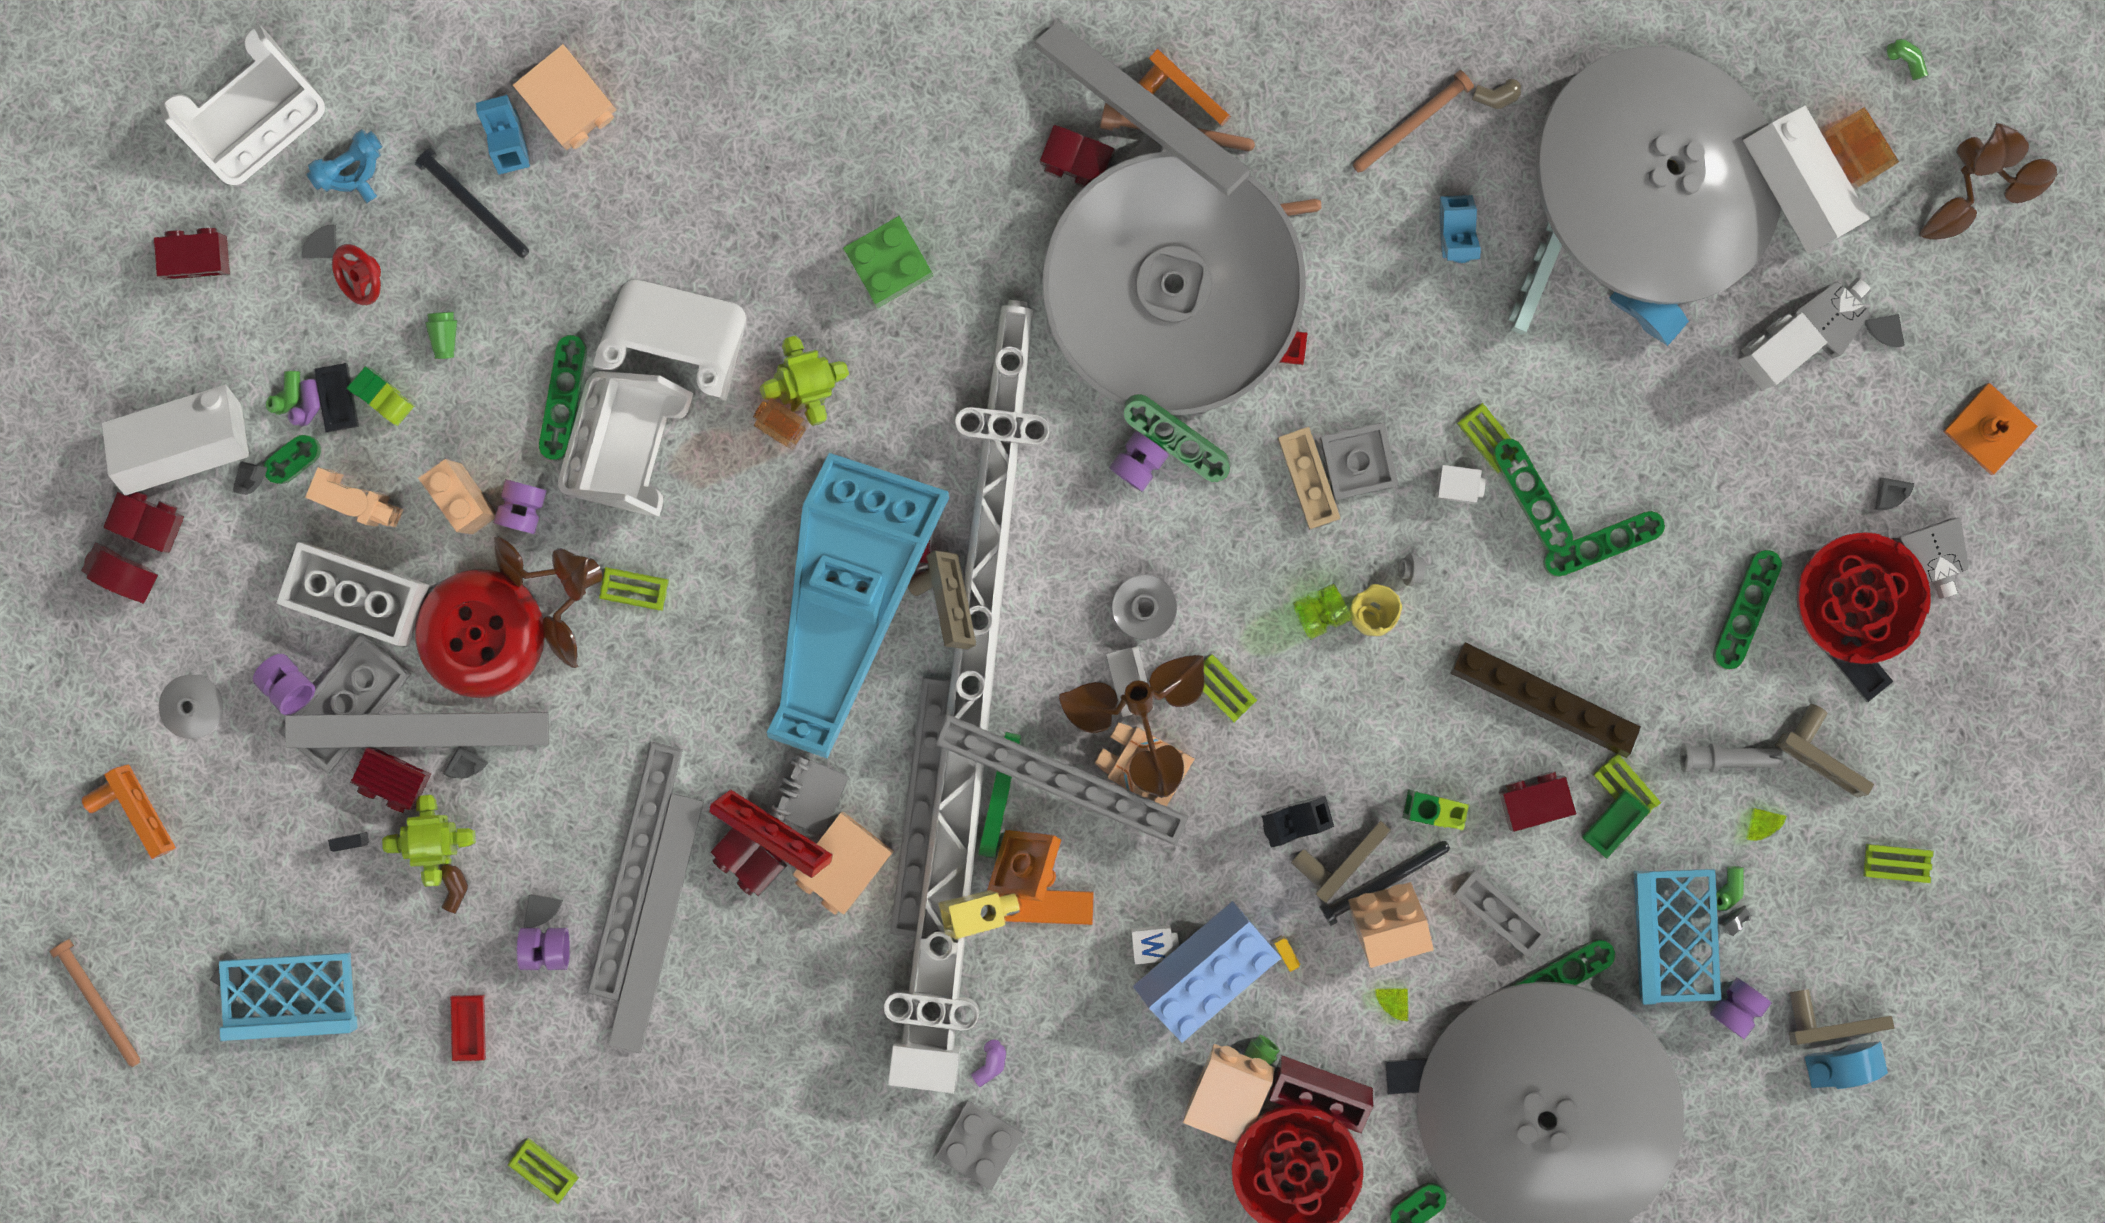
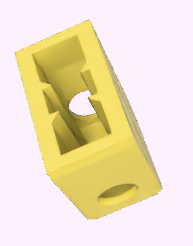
(963, 914)

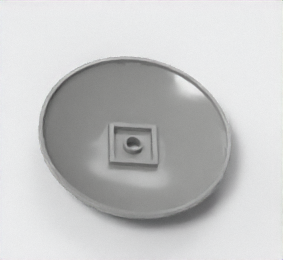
(1611, 186)
(1559, 1054)

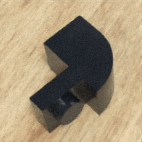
(1297, 820)

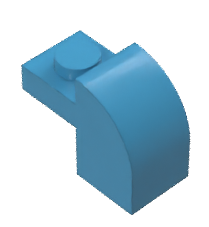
(504, 134)
(1458, 228)
(1658, 320)
(1847, 1068)

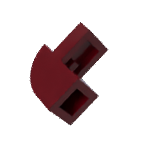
(118, 573)

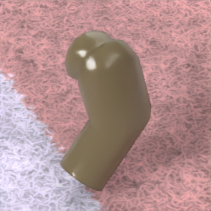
(1499, 97)

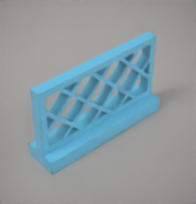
(1648, 939)
(295, 1023)

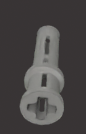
(1715, 757)

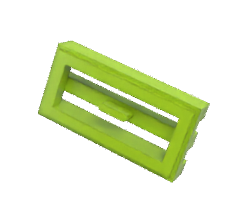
(1475, 440)
(661, 594)
(1242, 708)
(1608, 767)
(1926, 865)
(550, 1160)

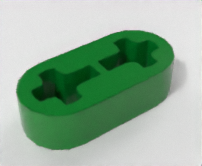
(297, 465)
(1414, 1199)

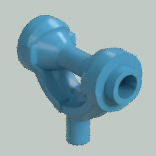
(363, 149)

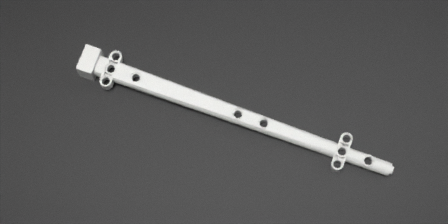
(927, 1050)

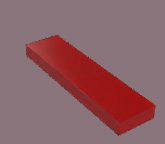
(771, 833)

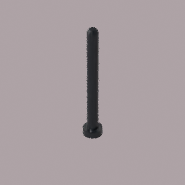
(428, 161)
(1386, 880)

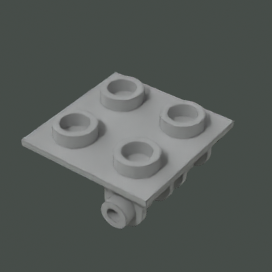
(806, 793)

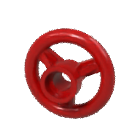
(360, 272)

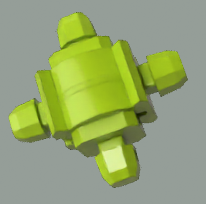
(804, 380)
(428, 840)

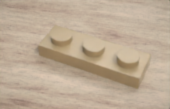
(1309, 478)

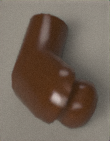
(456, 886)

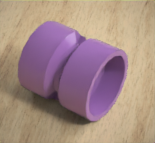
(1131, 470)
(522, 495)
(283, 684)
(554, 952)
(1740, 1008)

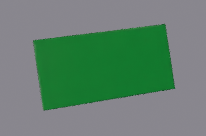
(1616, 823)

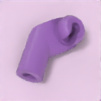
(309, 407)
(993, 1065)

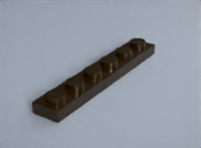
(1545, 700)

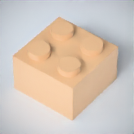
(1390, 924)

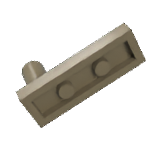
(950, 596)
(1799, 747)
(1331, 883)
(1807, 1029)

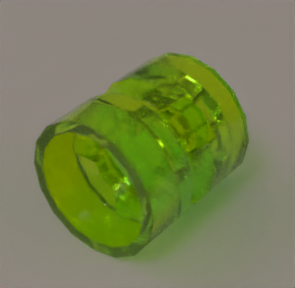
(1322, 611)

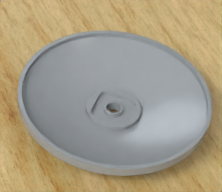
(1186, 346)

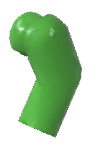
(1910, 54)
(288, 396)
(1733, 890)

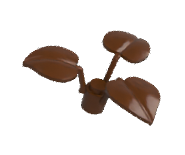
(2002, 150)
(574, 573)
(1094, 703)

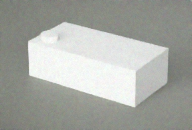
(1806, 179)
(175, 440)
(352, 594)

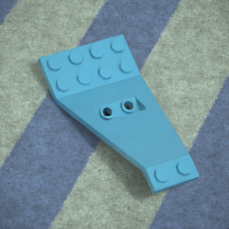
(867, 534)

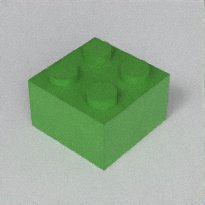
(888, 261)

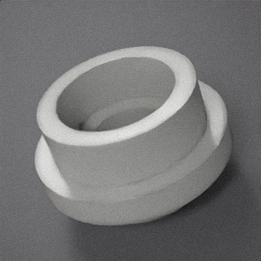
(1411, 569)

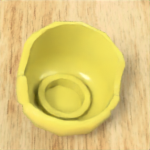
(1383, 619)

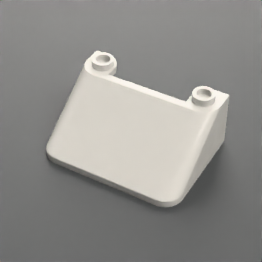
(249, 114)
(677, 328)
(619, 439)

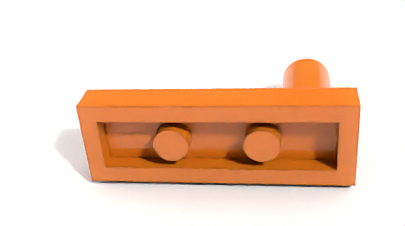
(1165, 69)
(126, 788)
(1057, 907)

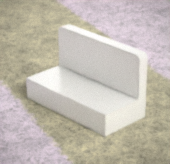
(1125, 668)

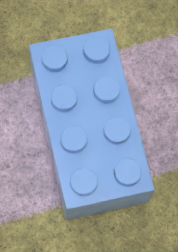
(1206, 972)

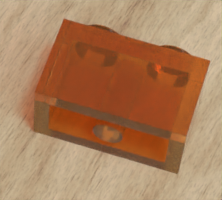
(1860, 147)
(780, 423)

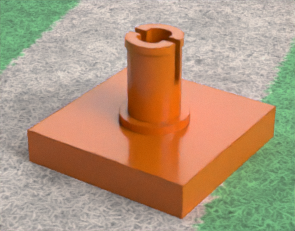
(1990, 428)
(1025, 865)

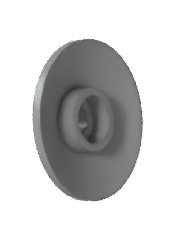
(1162, 604)
(206, 705)

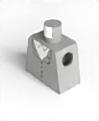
(1837, 314)
(1940, 552)

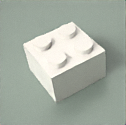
(1781, 351)

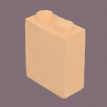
(565, 98)
(458, 496)
(853, 865)
(1228, 1093)

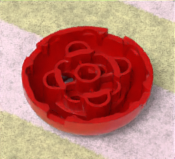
(1897, 582)
(515, 645)
(1310, 1201)

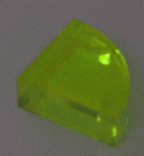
(1764, 824)
(1394, 1001)

